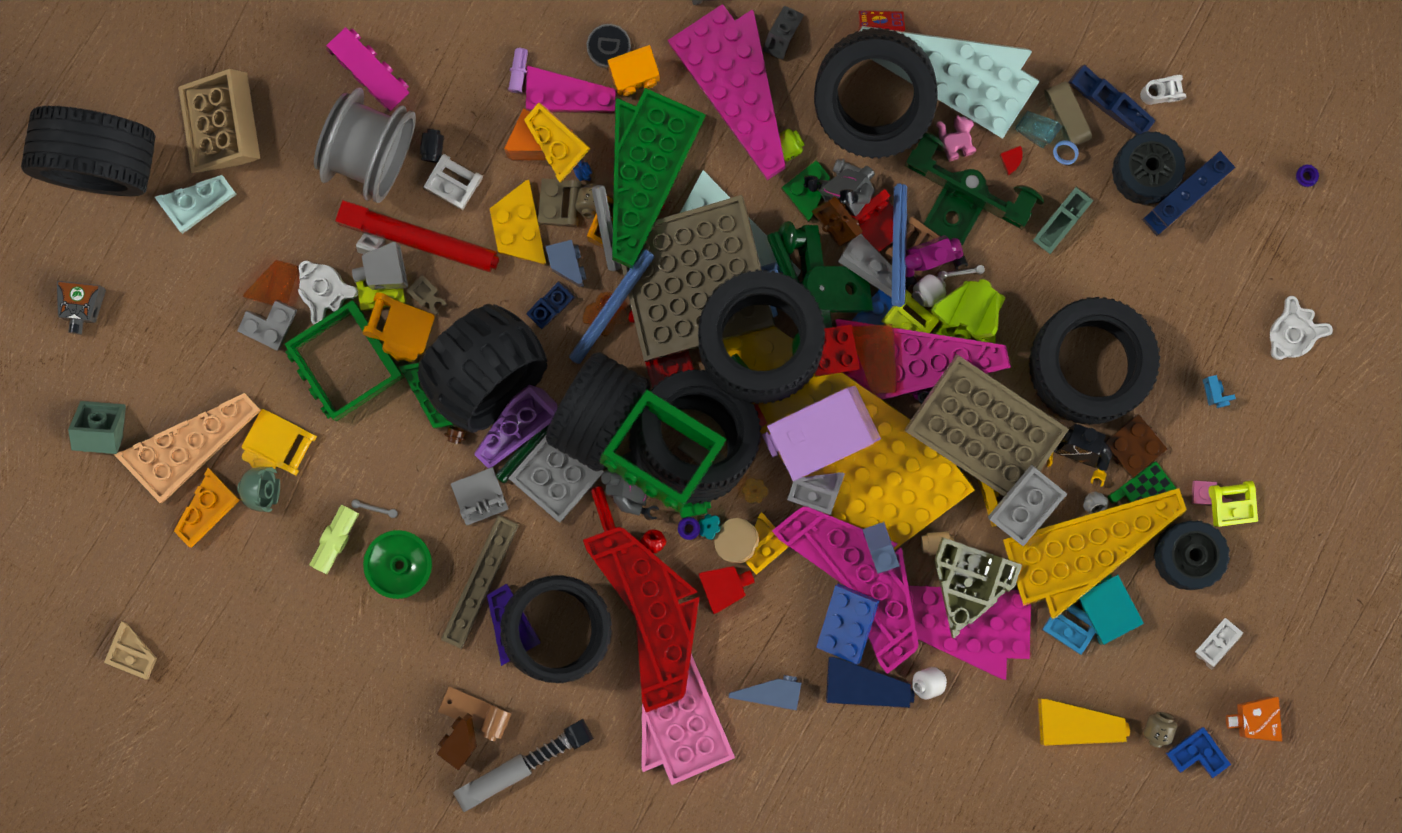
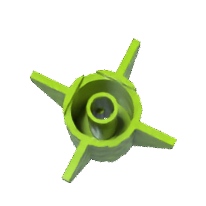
(970, 312)

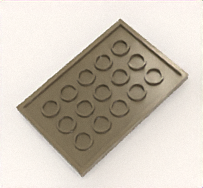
(984, 426)

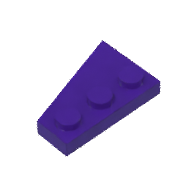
(497, 601)

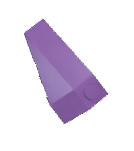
(519, 421)

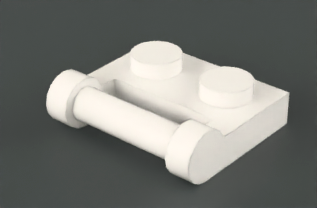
(448, 187)

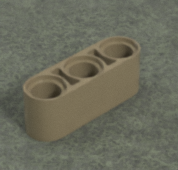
(1068, 113)

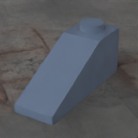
(777, 693)

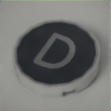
(606, 43)

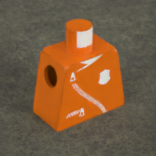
(1257, 719)

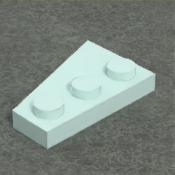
(194, 203)

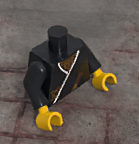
(1086, 447)

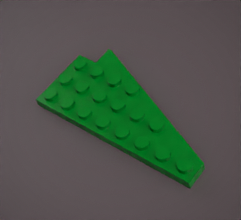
(648, 156)

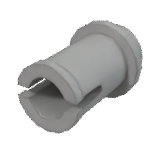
(840, 165)

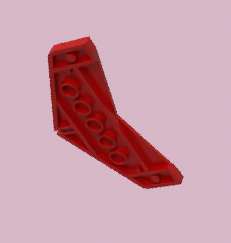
(662, 623)

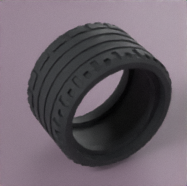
(595, 409)
(600, 629)

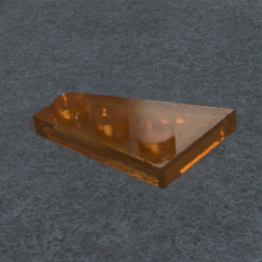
(877, 356)

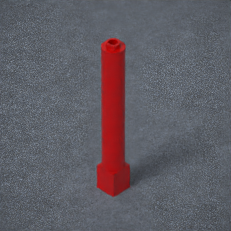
(417, 237)

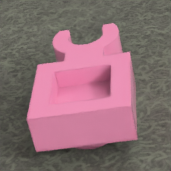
(1200, 493)

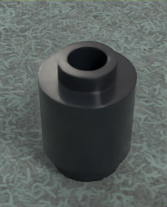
(431, 146)

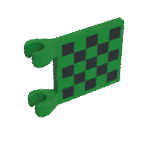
(1145, 484)

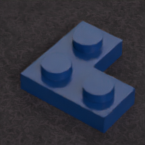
(1200, 748)

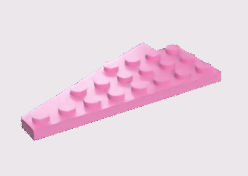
(685, 733)

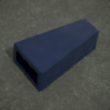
(861, 686)

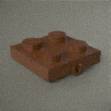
(841, 224)
(1135, 446)

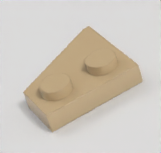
(130, 653)

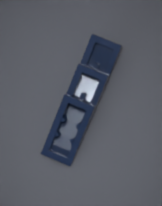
(1111, 101)

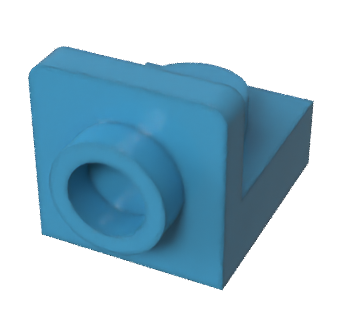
(1213, 390)

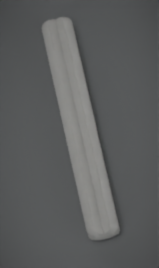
(605, 224)

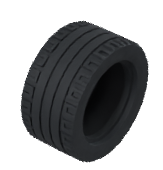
(885, 139)
(88, 151)
(763, 289)
(1134, 336)
(737, 419)

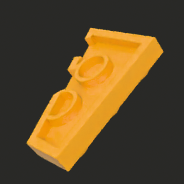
(208, 506)

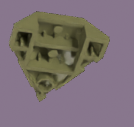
(971, 581)

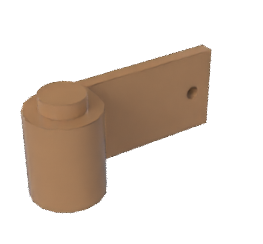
(485, 716)

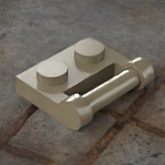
(552, 201)

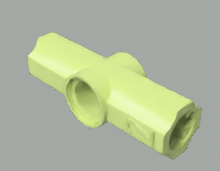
(334, 539)

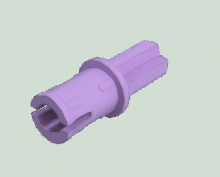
(518, 70)

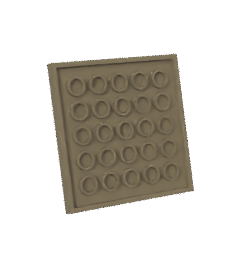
(690, 261)

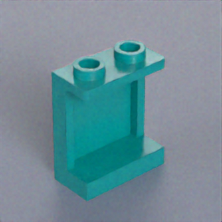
(1110, 609)

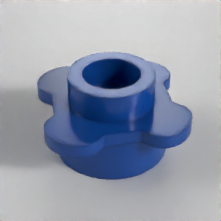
(583, 171)

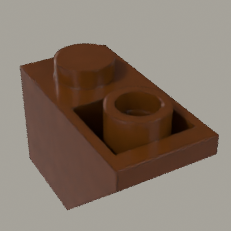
(460, 744)

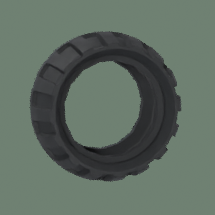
(481, 366)

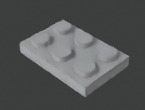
(1027, 505)

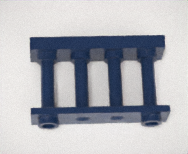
(1188, 193)

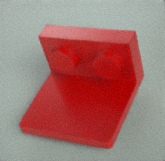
(877, 221)
(838, 352)

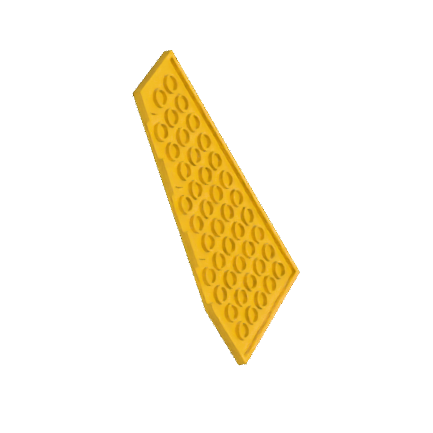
(885, 482)

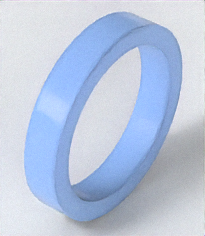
(1062, 161)

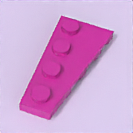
(566, 93)

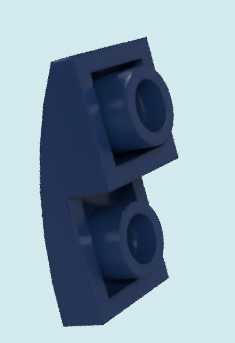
(550, 305)

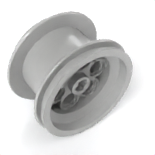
(364, 144)

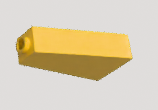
(1075, 725)

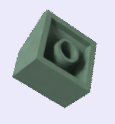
(97, 427)

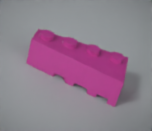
(368, 69)

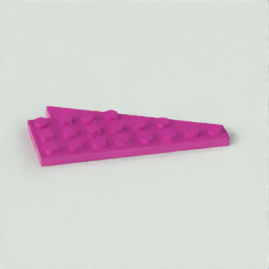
(731, 72)
(985, 643)

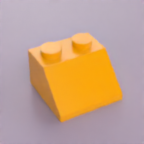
(634, 71)

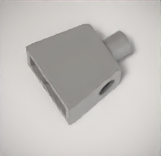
(382, 268)

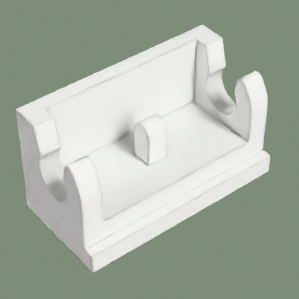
(1218, 643)

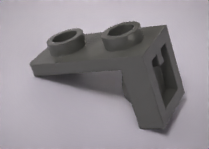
(782, 32)

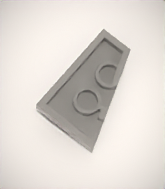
(868, 264)

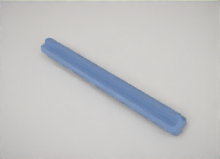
(899, 245)
(611, 307)

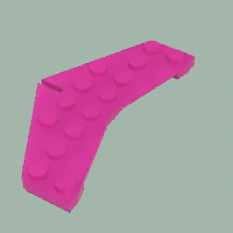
(845, 555)

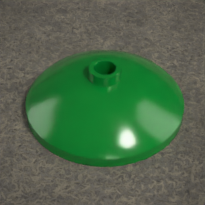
(381, 562)

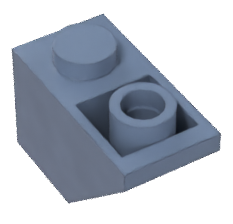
(564, 262)

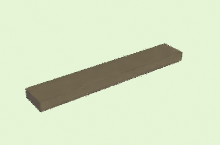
(480, 582)

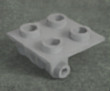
(479, 496)

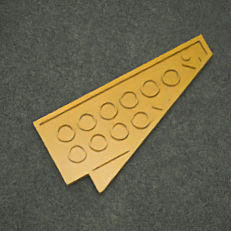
(1076, 555)

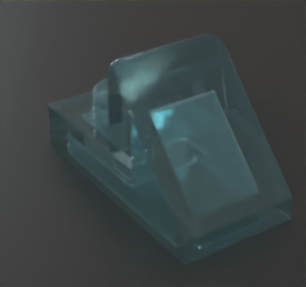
(1038, 128)

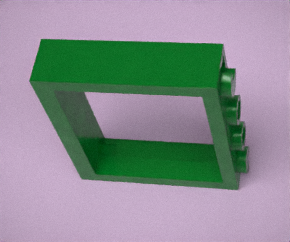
(306, 374)
(680, 422)

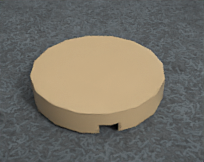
(736, 540)

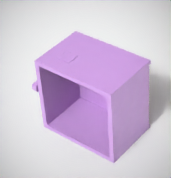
(822, 433)

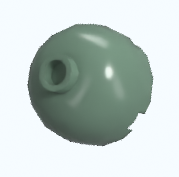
(259, 488)

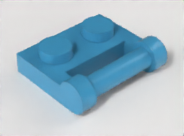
(1069, 632)

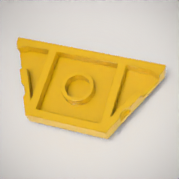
(517, 225)

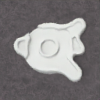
(322, 289)
(1294, 331)

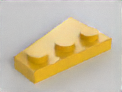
(557, 141)

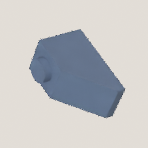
(880, 547)

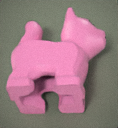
(957, 140)

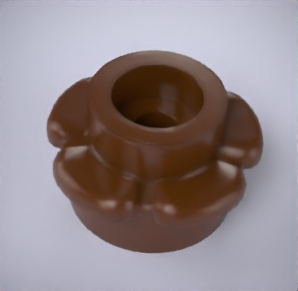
(455, 434)

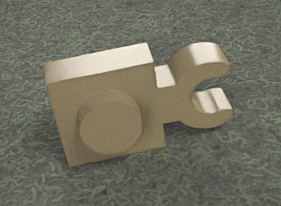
(425, 294)

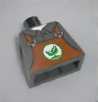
(79, 304)

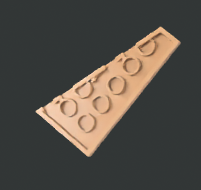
(178, 452)

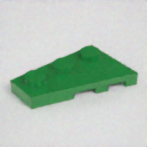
(435, 418)

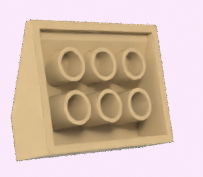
(219, 121)

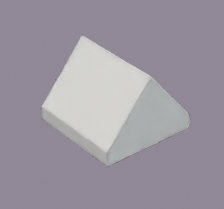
(368, 243)

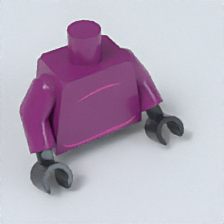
(932, 255)

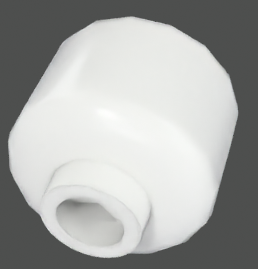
(929, 290)
(929, 683)

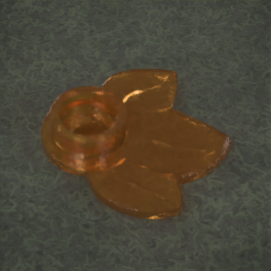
(593, 310)

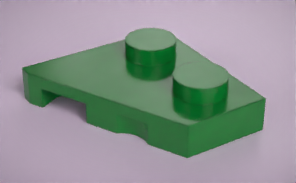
(802, 197)

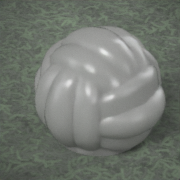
(1095, 502)

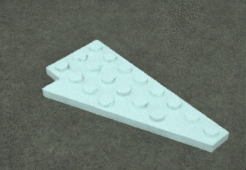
(976, 78)

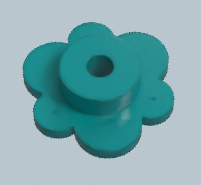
(709, 526)

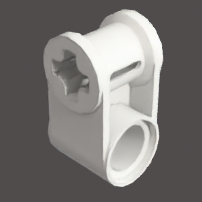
(1167, 90)

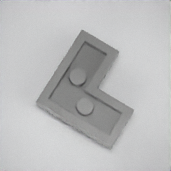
(270, 330)

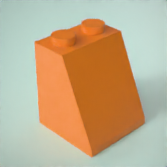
(522, 143)

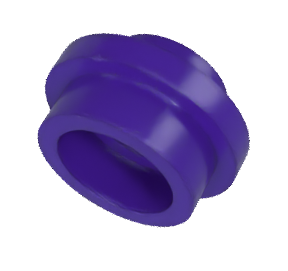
(1312, 171)
(681, 528)

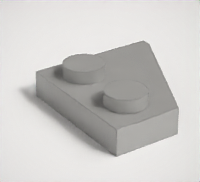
(817, 491)

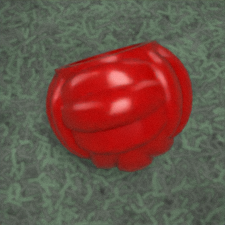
(654, 540)

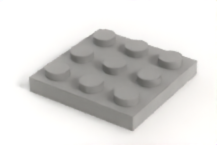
(554, 479)

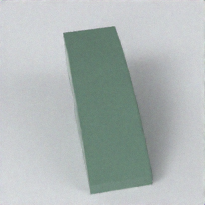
(1063, 220)

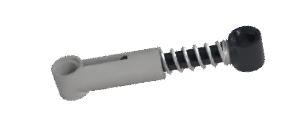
(520, 766)

